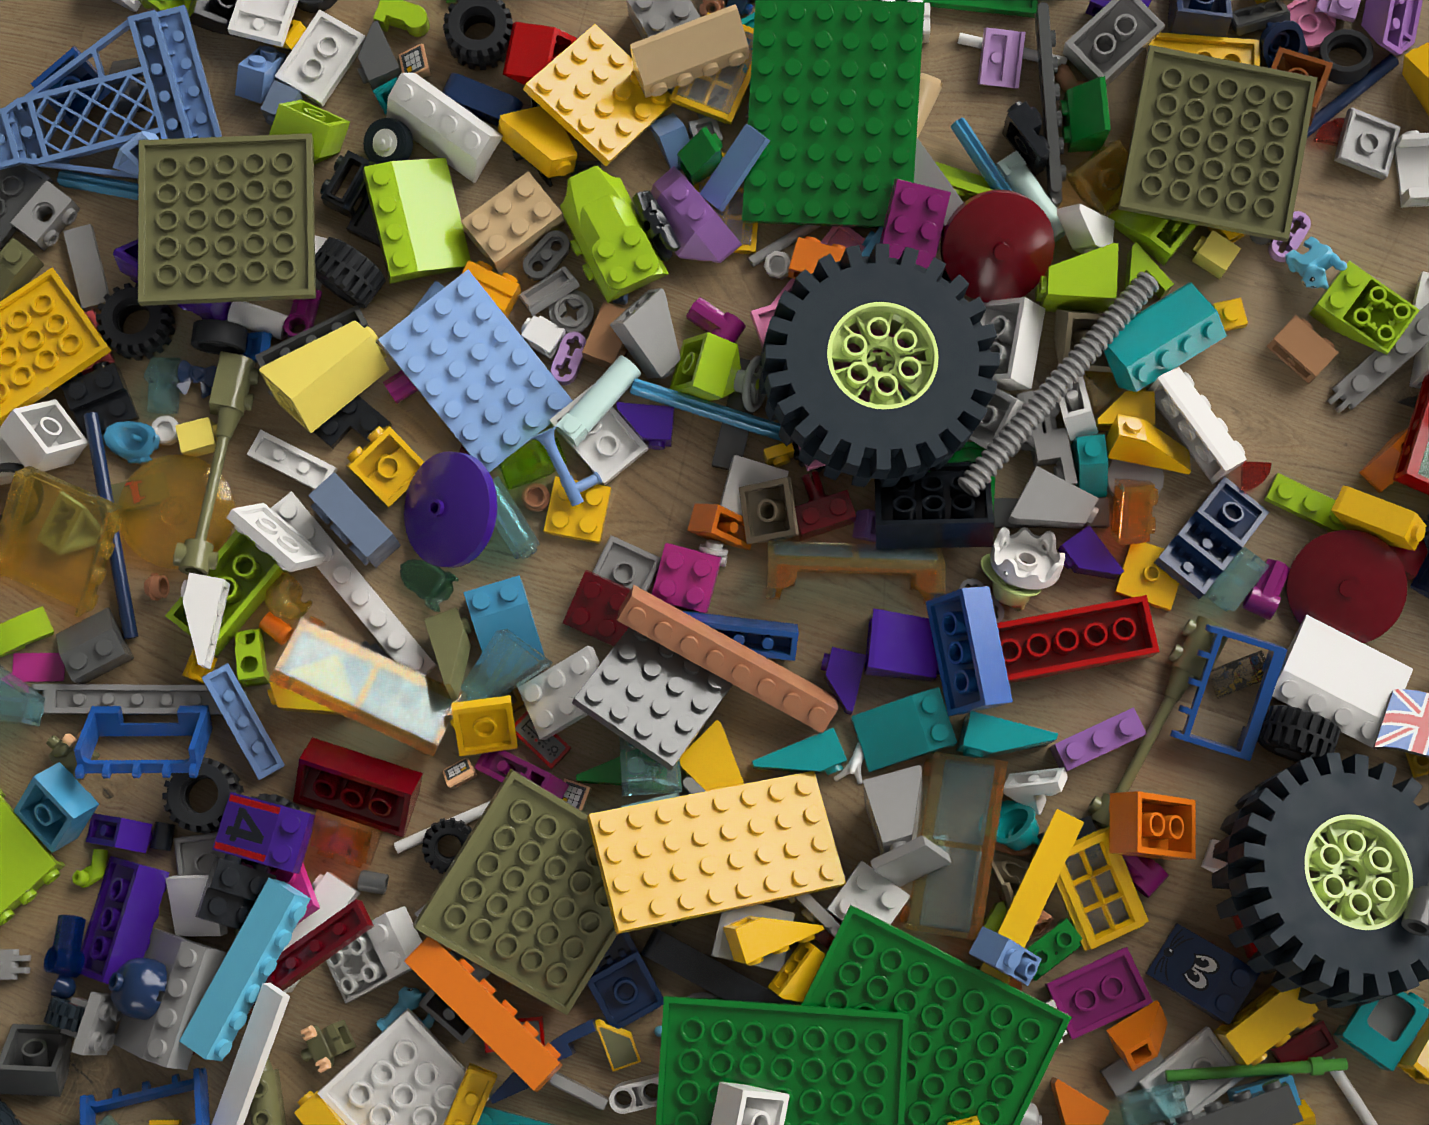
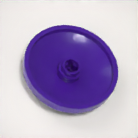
(450, 509)

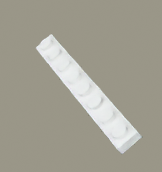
(355, 589)

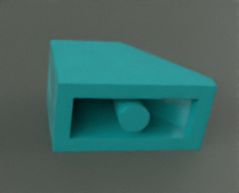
(1091, 464)

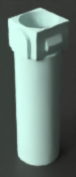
(1023, 181)
(598, 400)

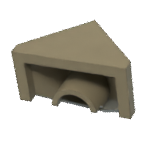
(1007, 874)

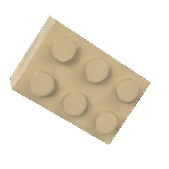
(512, 222)

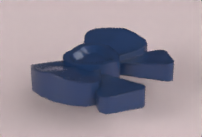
(187, 373)

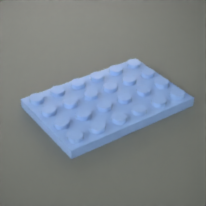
(476, 371)

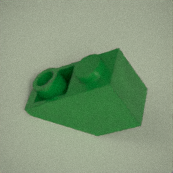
(700, 156)

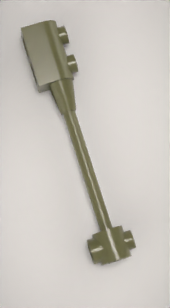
(229, 401)
(1185, 665)
(268, 1103)

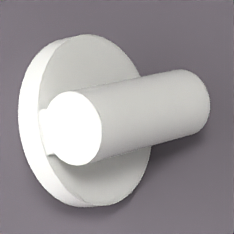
(715, 548)

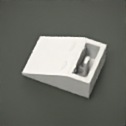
(375, 955)

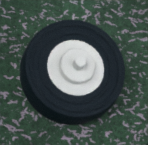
(388, 141)

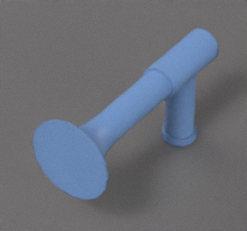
(571, 488)

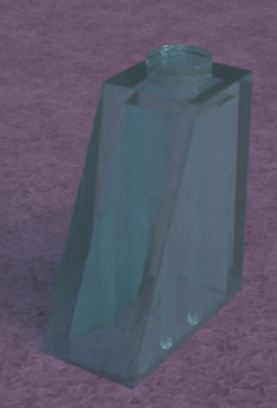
(512, 524)
(503, 667)
(19, 701)

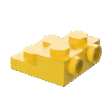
(385, 464)

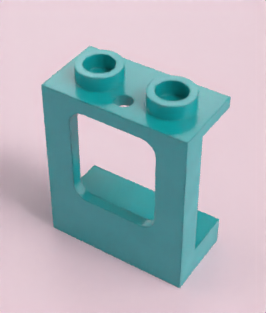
(1373, 1044)

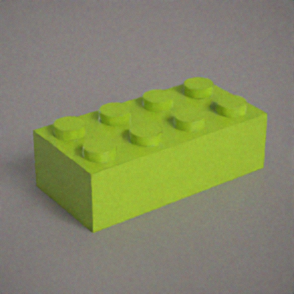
(249, 577)

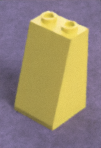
(326, 374)

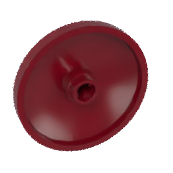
(998, 245)
(1348, 584)

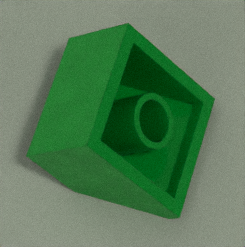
(1086, 116)

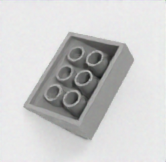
(189, 974)

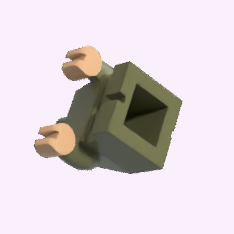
(64, 751)
(326, 1044)

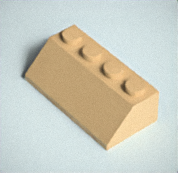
(690, 51)

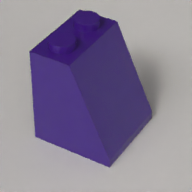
(900, 647)

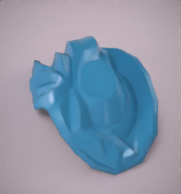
(132, 441)

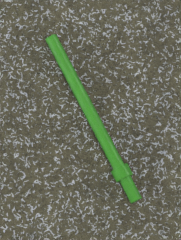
(1314, 1066)

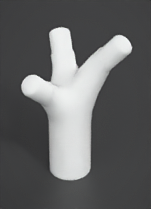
(853, 766)

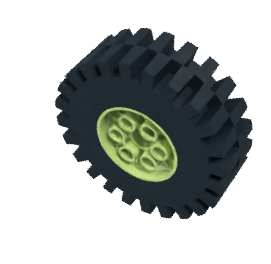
(822, 404)
(1287, 914)

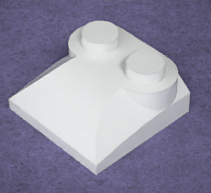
(1000, 411)

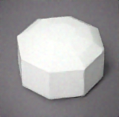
(777, 264)

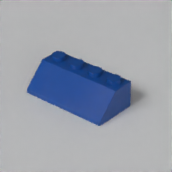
(969, 650)

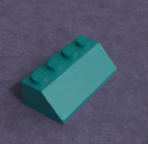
(1163, 338)

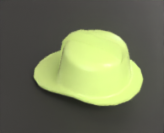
(1005, 593)

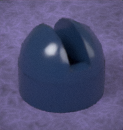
(63, 987)

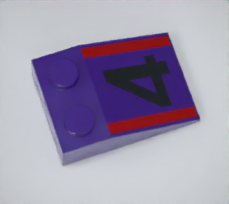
(264, 832)

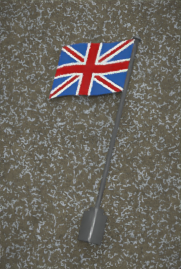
(1407, 730)

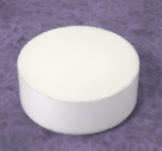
(165, 428)

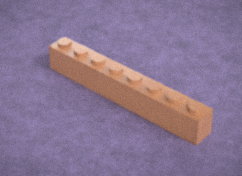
(727, 659)

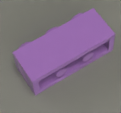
(1098, 740)

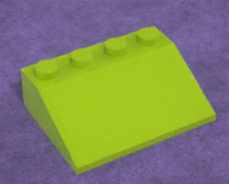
(416, 218)

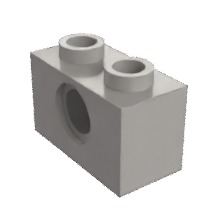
(45, 201)

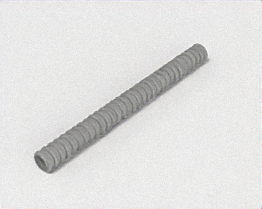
(1057, 385)

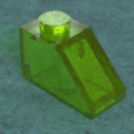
(528, 464)

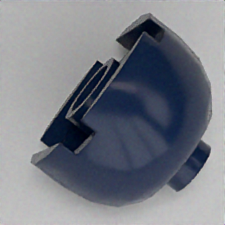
(137, 987)

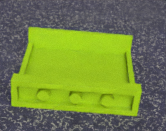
(23, 863)

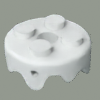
(1039, 552)

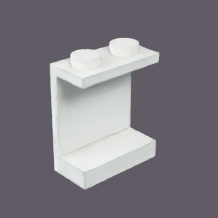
(1413, 168)

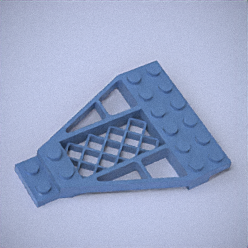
(172, 79)

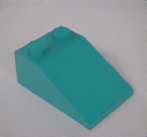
(904, 729)
(992, 736)

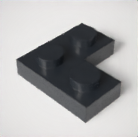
(356, 416)

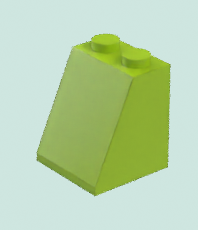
(1081, 282)

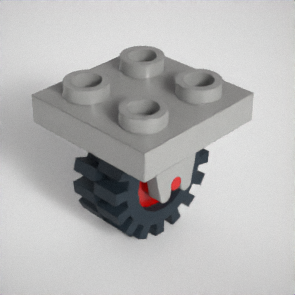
(88, 1021)

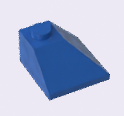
(82, 73)

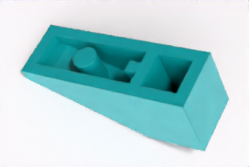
(813, 754)

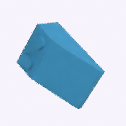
(502, 607)

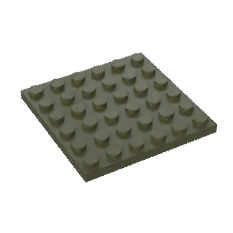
(1218, 143)
(226, 219)
(526, 895)

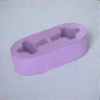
(1294, 239)
(562, 356)

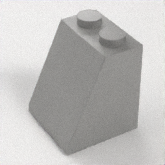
(894, 806)
(721, 947)

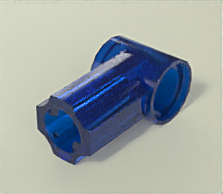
(65, 954)

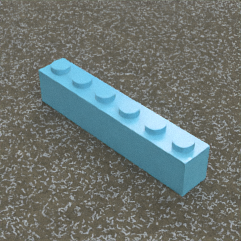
(244, 970)

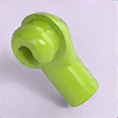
(93, 872)

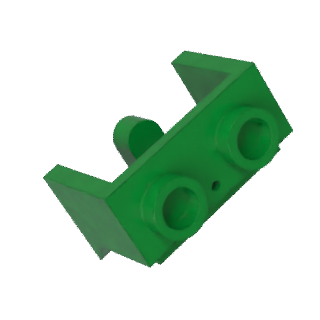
(1055, 946)

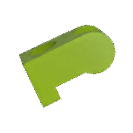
(403, 16)
(251, 658)

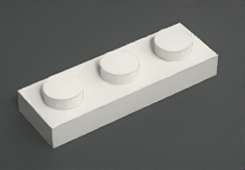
(289, 460)

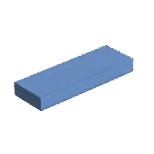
(734, 167)

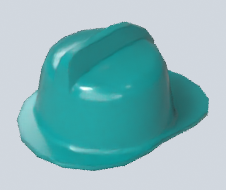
(1017, 826)

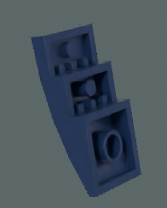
(1211, 537)
(624, 984)
(562, 1044)

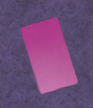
(38, 667)

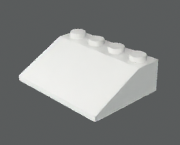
(1339, 679)

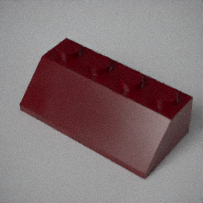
(357, 787)

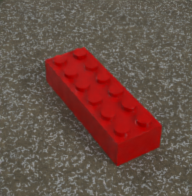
(1078, 639)

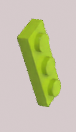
(1303, 502)

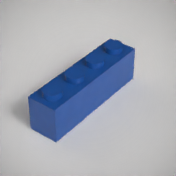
(765, 637)

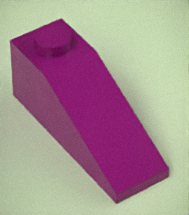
(499, 763)

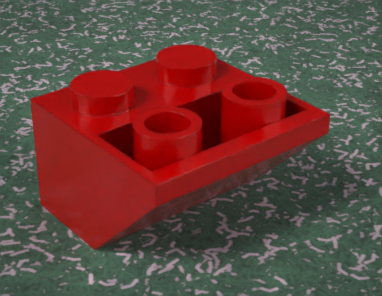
(532, 49)

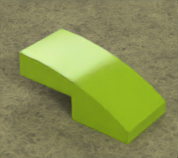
(24, 630)

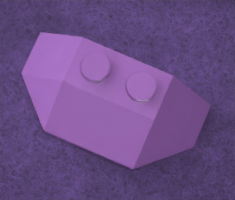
(1392, 23)
(693, 220)

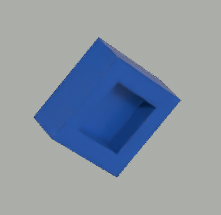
(257, 343)

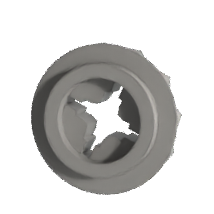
(575, 299)

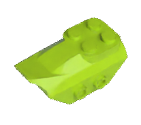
(609, 234)

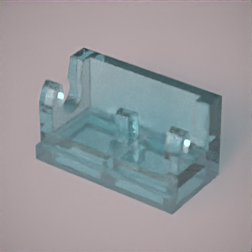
(1236, 580)
(1152, 1104)

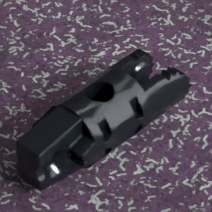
(656, 225)

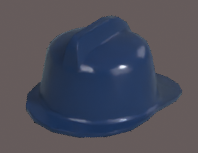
(1284, 35)

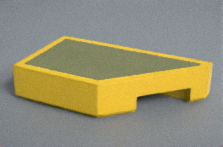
(618, 1046)

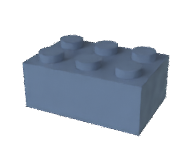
(353, 521)

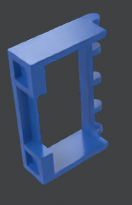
(109, 721)
(1249, 733)
(198, 1083)

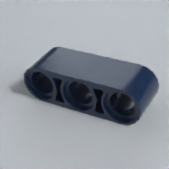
(480, 99)

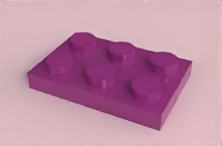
(915, 220)
(1099, 992)

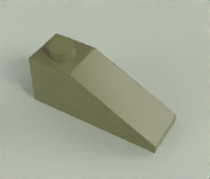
(17, 267)
(451, 647)

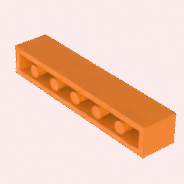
(484, 1014)

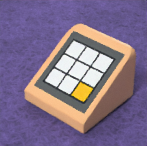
(415, 61)
(459, 773)
(577, 794)

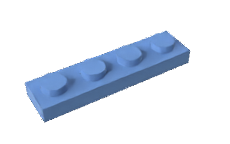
(243, 721)

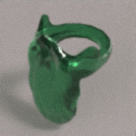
(428, 582)

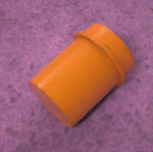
(276, 628)

